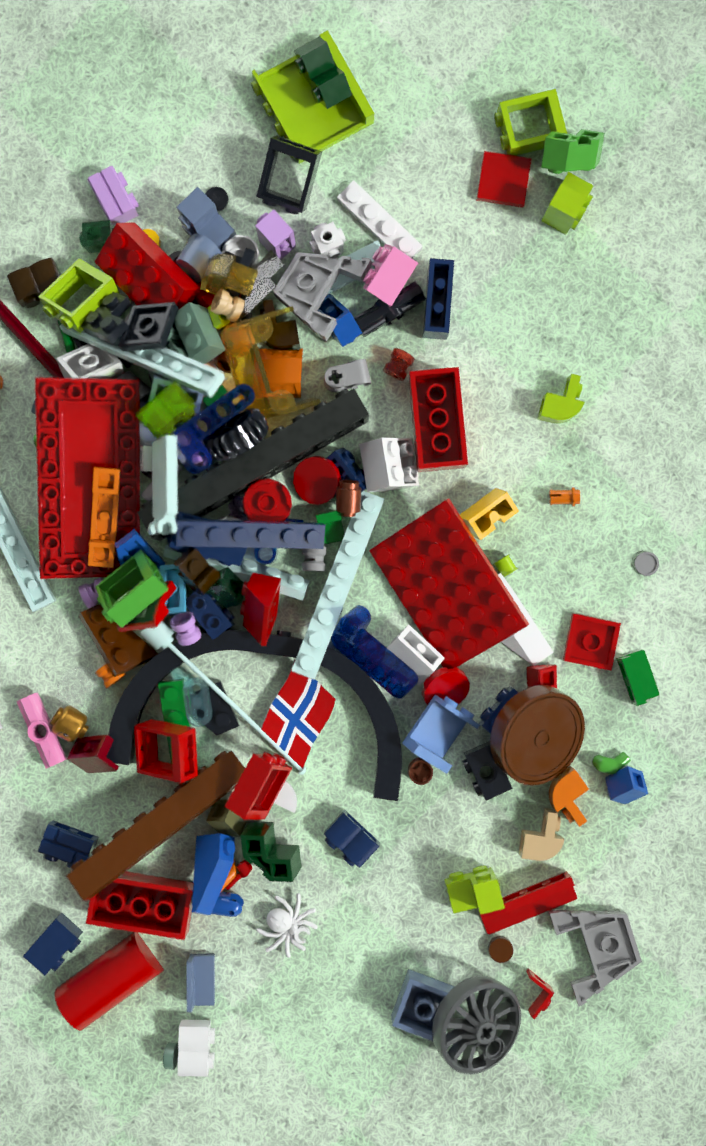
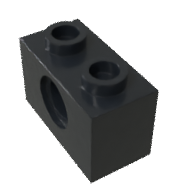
(496, 782)

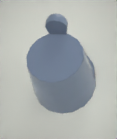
(196, 256)

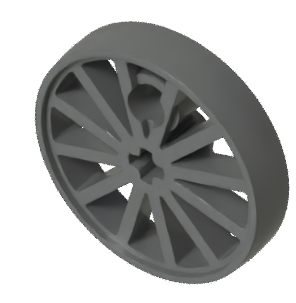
(477, 1026)

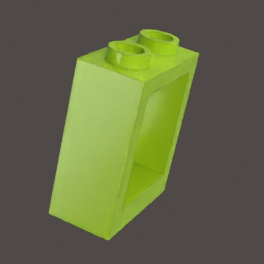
(553, 113)
(68, 284)

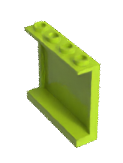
(298, 115)

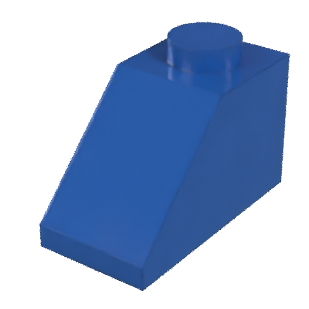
(346, 327)

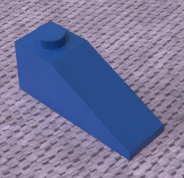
(212, 865)

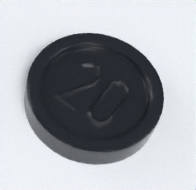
(218, 197)

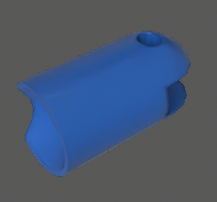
(226, 906)

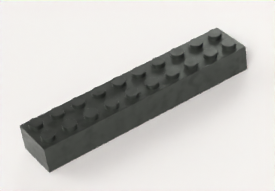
(268, 457)

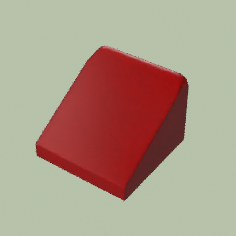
(542, 675)

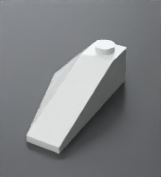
(529, 641)

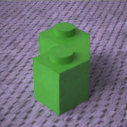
(572, 152)

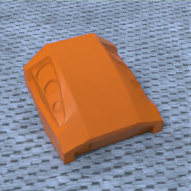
(283, 369)

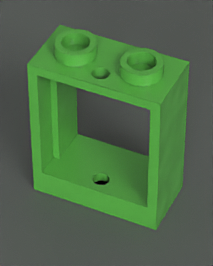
(124, 579)

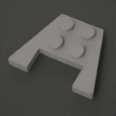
(308, 283)
(608, 944)

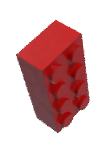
(144, 268)
(438, 419)
(144, 905)

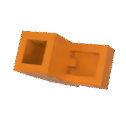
(564, 791)

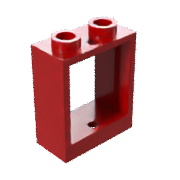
(183, 750)
(258, 786)

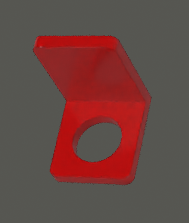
(544, 998)

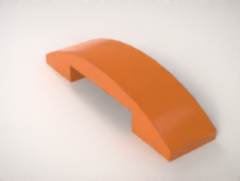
(104, 517)

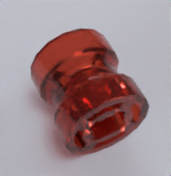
(398, 364)

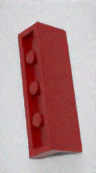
(531, 902)

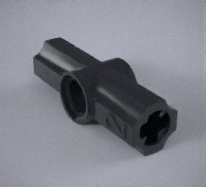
(383, 314)

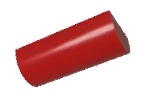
(107, 981)

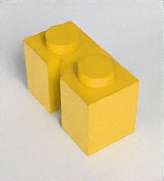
(487, 510)

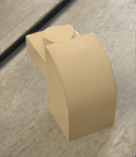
(542, 844)

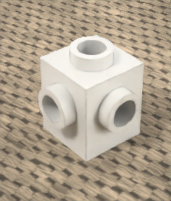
(331, 248)

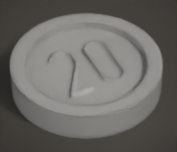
(646, 563)

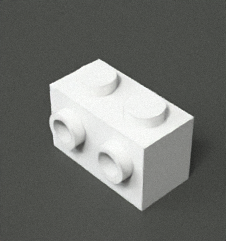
(416, 653)

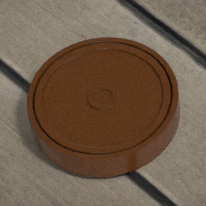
(537, 735)

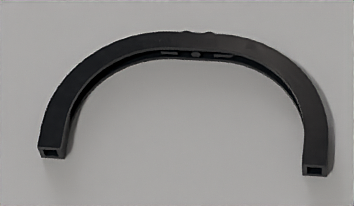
(137, 693)

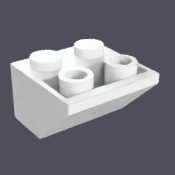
(389, 464)

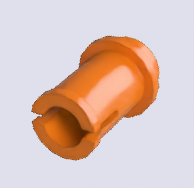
(564, 497)

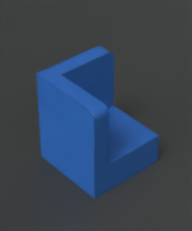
(626, 785)

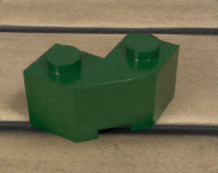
(324, 77)
(276, 861)

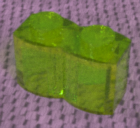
(166, 410)

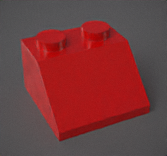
(260, 605)

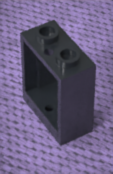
(296, 150)

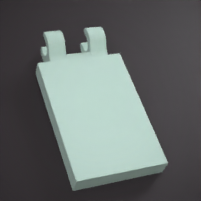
(164, 485)

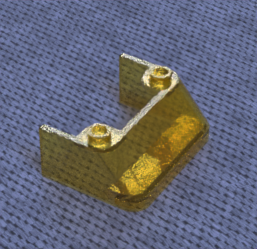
(247, 366)

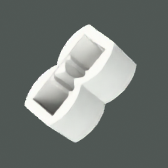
(194, 1048)

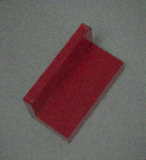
(91, 754)

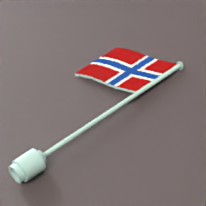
(293, 716)

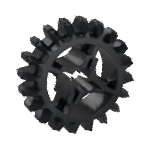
(237, 435)

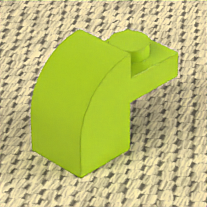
(563, 408)

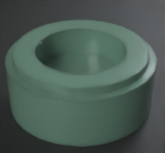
(170, 1055)

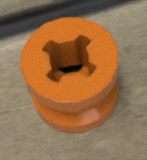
(107, 676)

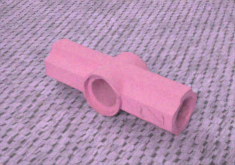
(48, 745)

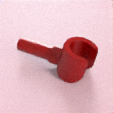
(244, 869)

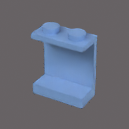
(437, 731)

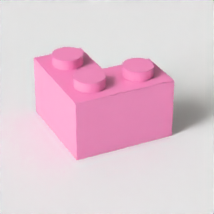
(390, 273)

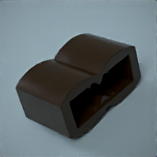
(32, 281)

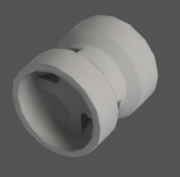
(318, 555)

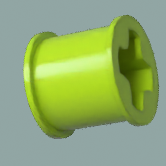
(505, 565)

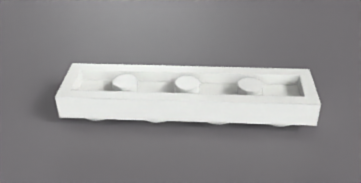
(377, 219)

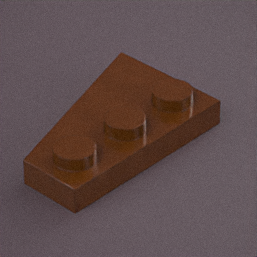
(119, 649)

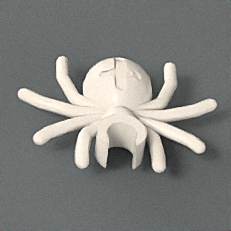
(288, 925)

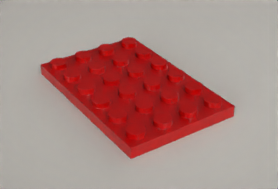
(448, 585)

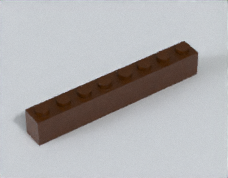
(155, 827)

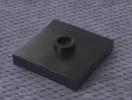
(148, 327)

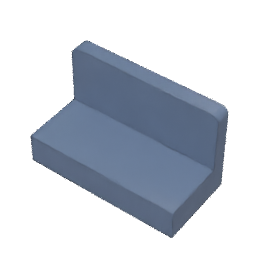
(200, 980)

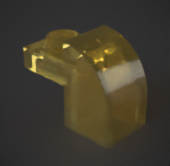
(226, 273)

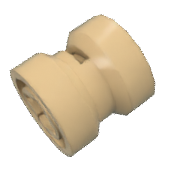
(227, 305)

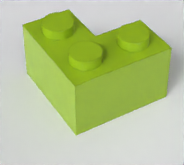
(568, 204)
(474, 890)

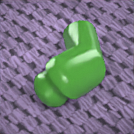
(610, 765)

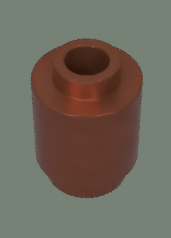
(348, 498)

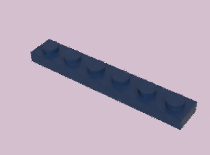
(249, 534)

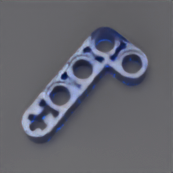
(213, 422)
(371, 655)

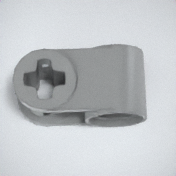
(350, 374)

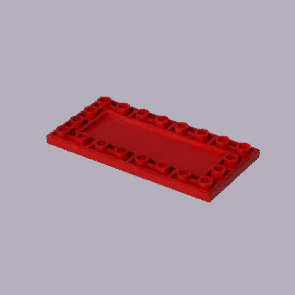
(81, 428)

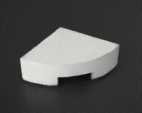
(287, 797)

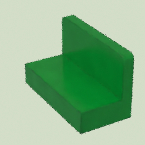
(638, 677)

